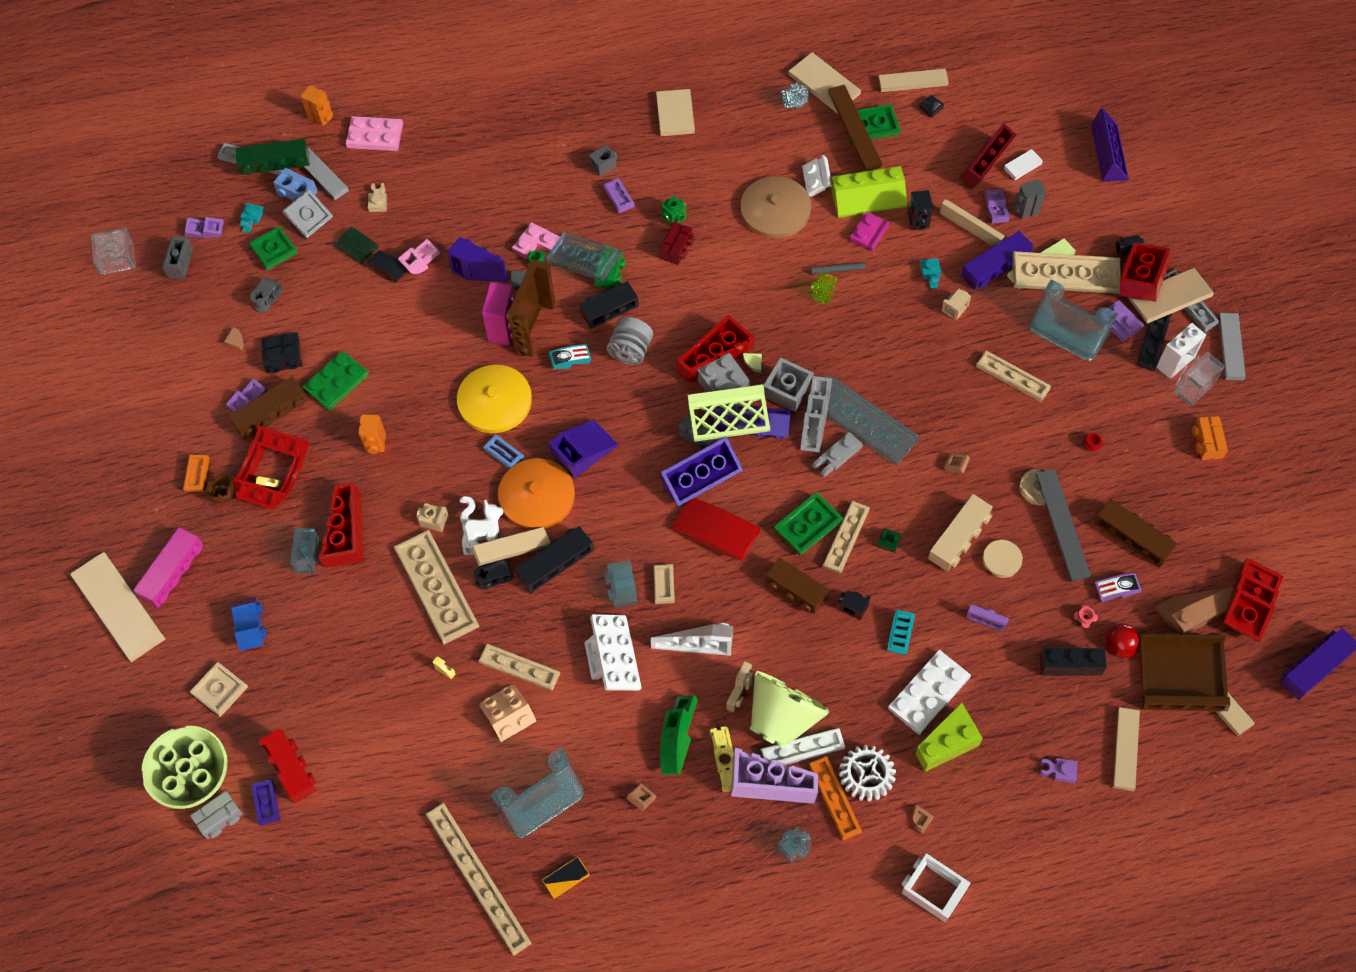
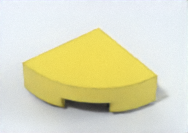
(268, 482)
(439, 665)

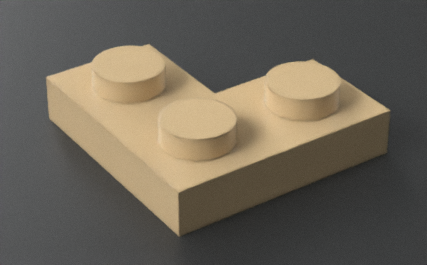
(742, 683)

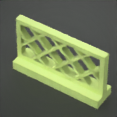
(724, 398)

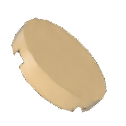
(1030, 489)
(1002, 558)

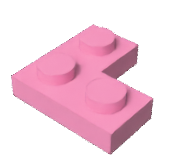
(534, 237)

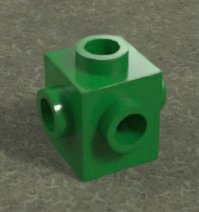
(673, 210)

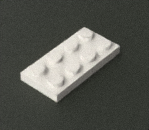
(929, 692)

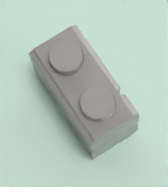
(217, 815)

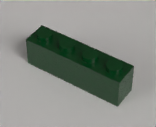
(272, 156)

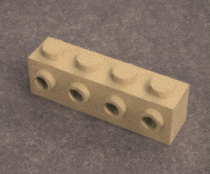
(960, 533)

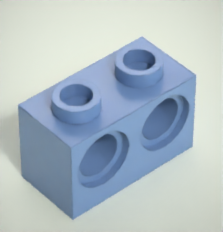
(293, 185)

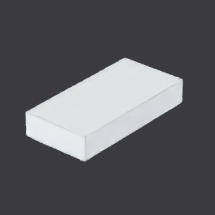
(1023, 164)

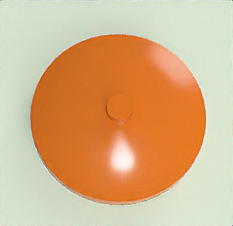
(536, 494)

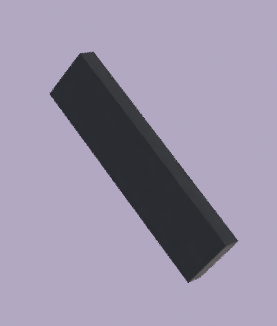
(1153, 343)

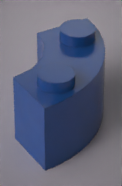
(248, 623)

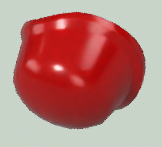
(1122, 640)

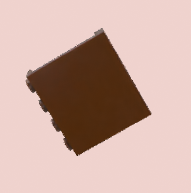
(533, 294)
(1184, 672)

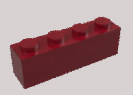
(987, 156)

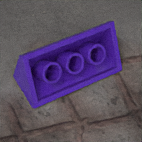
(1109, 148)
(700, 471)

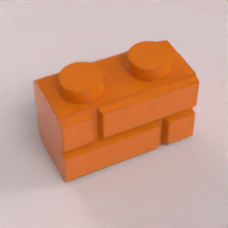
(316, 105)
(372, 434)
(1210, 438)

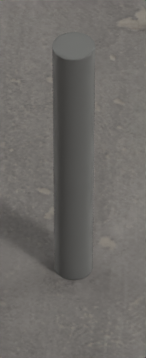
(838, 268)

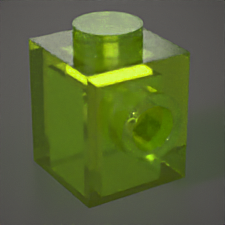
(824, 288)

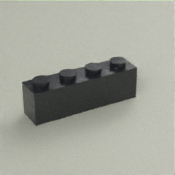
(554, 559)

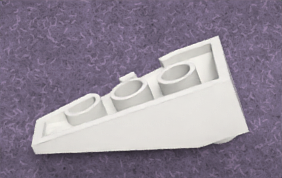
(705, 639)

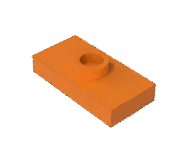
(196, 473)

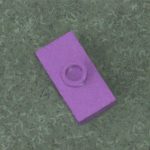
(618, 195)
(987, 617)

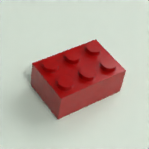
(1144, 272)

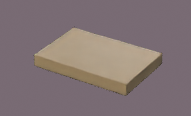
(675, 112)

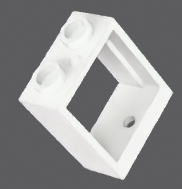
(1181, 351)
(961, 884)

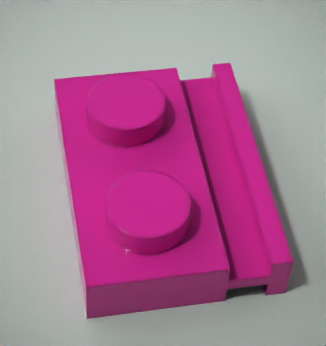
(869, 231)

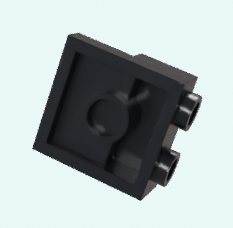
(281, 352)

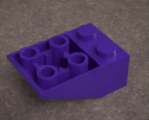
(475, 262)
(581, 447)

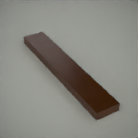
(855, 128)

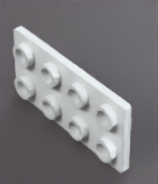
(612, 653)

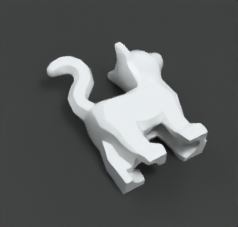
(479, 529)

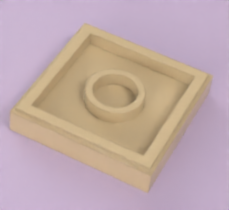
(218, 689)

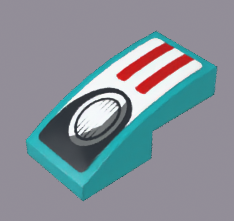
(565, 357)

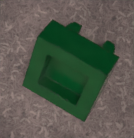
(889, 540)

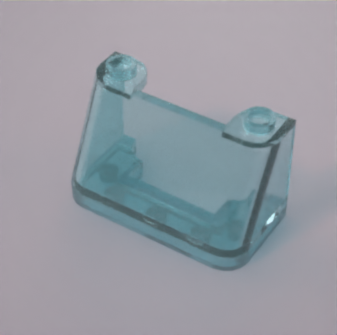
(1070, 325)
(542, 800)

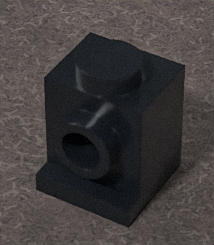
(854, 604)

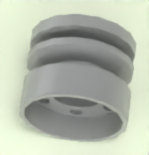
(630, 340)

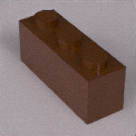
(796, 586)

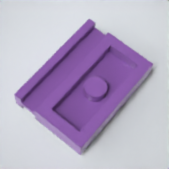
(1126, 322)

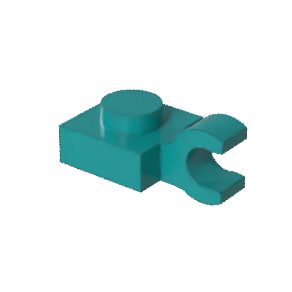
(250, 215)
(931, 269)

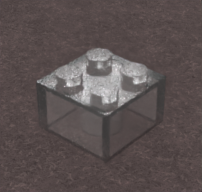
(113, 251)
(1198, 378)

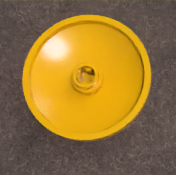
(494, 398)

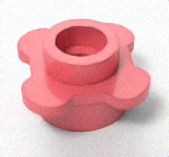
(1091, 616)

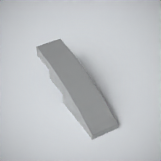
(816, 414)

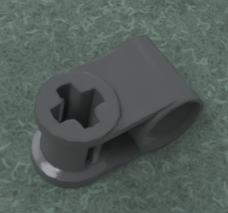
(266, 294)

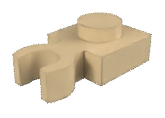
(378, 199)

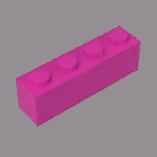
(168, 567)

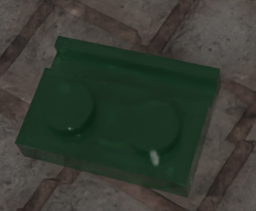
(356, 245)

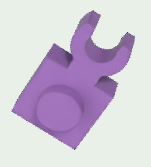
(1063, 770)

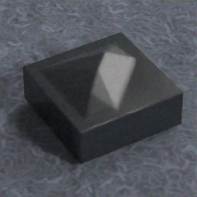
(931, 106)

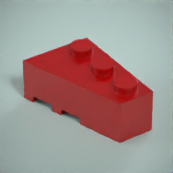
(288, 765)

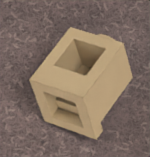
(956, 304)
(436, 520)

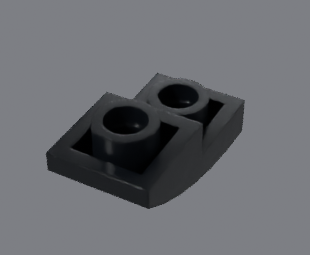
(390, 266)

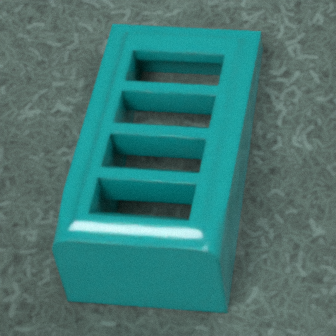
(902, 616)

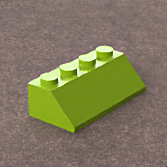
(869, 191)

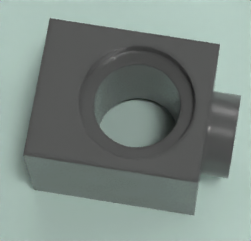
(603, 160)

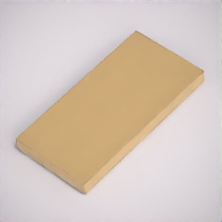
(821, 77)
(1174, 295)

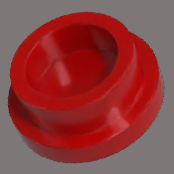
(1093, 442)

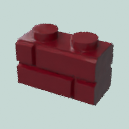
(676, 243)

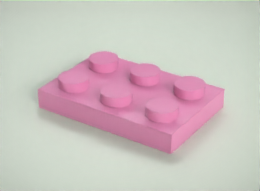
(374, 133)

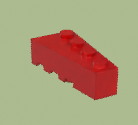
(724, 338)
(344, 528)

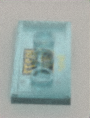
(583, 256)

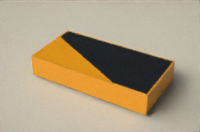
(565, 877)

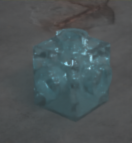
(795, 95)
(795, 844)

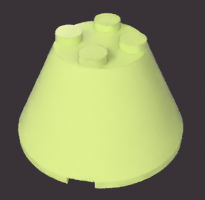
(782, 712)
(184, 767)

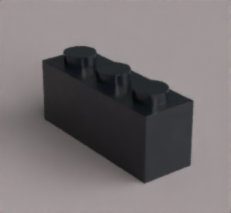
(609, 304)
(1072, 661)

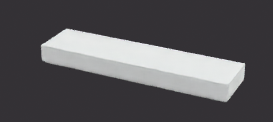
(805, 747)

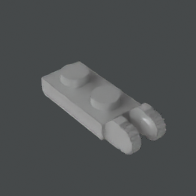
(838, 454)

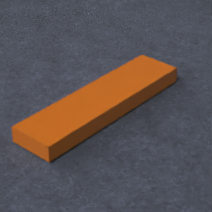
(835, 798)

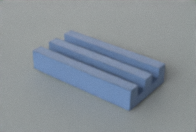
(519, 456)

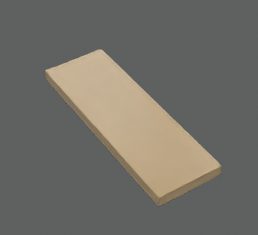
(1071, 271)
(436, 587)
(117, 607)

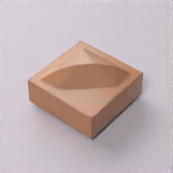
(956, 463)
(641, 797)

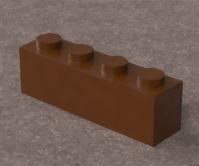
(268, 407)
(1135, 532)

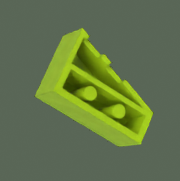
(950, 739)

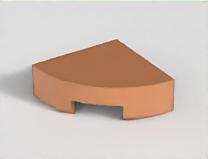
(235, 339)
(921, 819)

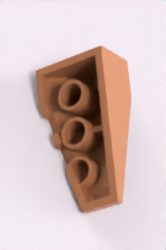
(1194, 610)

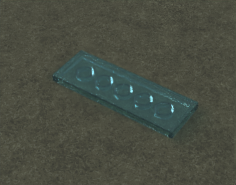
(869, 423)

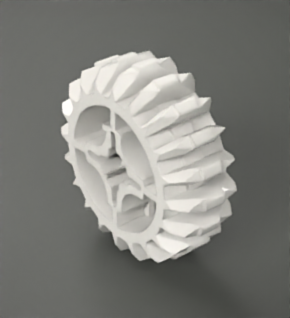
(874, 777)

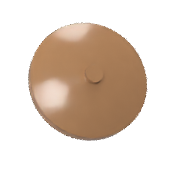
(775, 207)

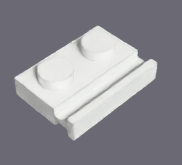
(817, 176)

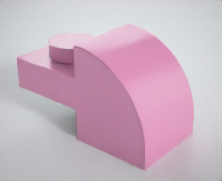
(417, 259)

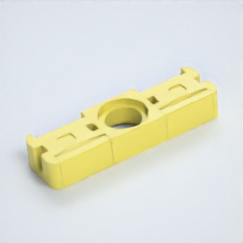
(723, 745)

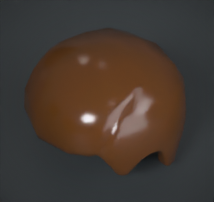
(220, 489)

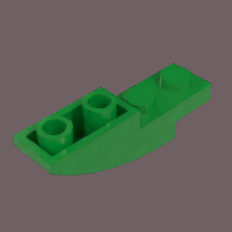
(674, 735)

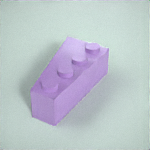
(771, 780)

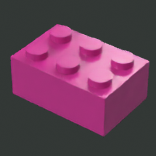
(496, 313)

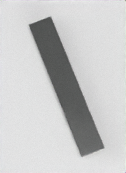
(1063, 525)

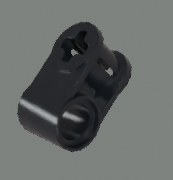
(494, 574)

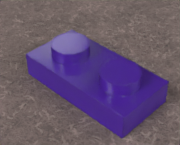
(266, 802)

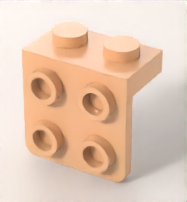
(507, 712)

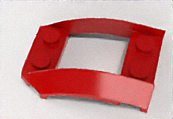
(279, 442)

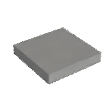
(307, 214)

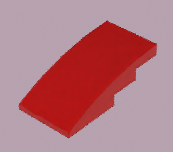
(716, 528)
(1252, 599)

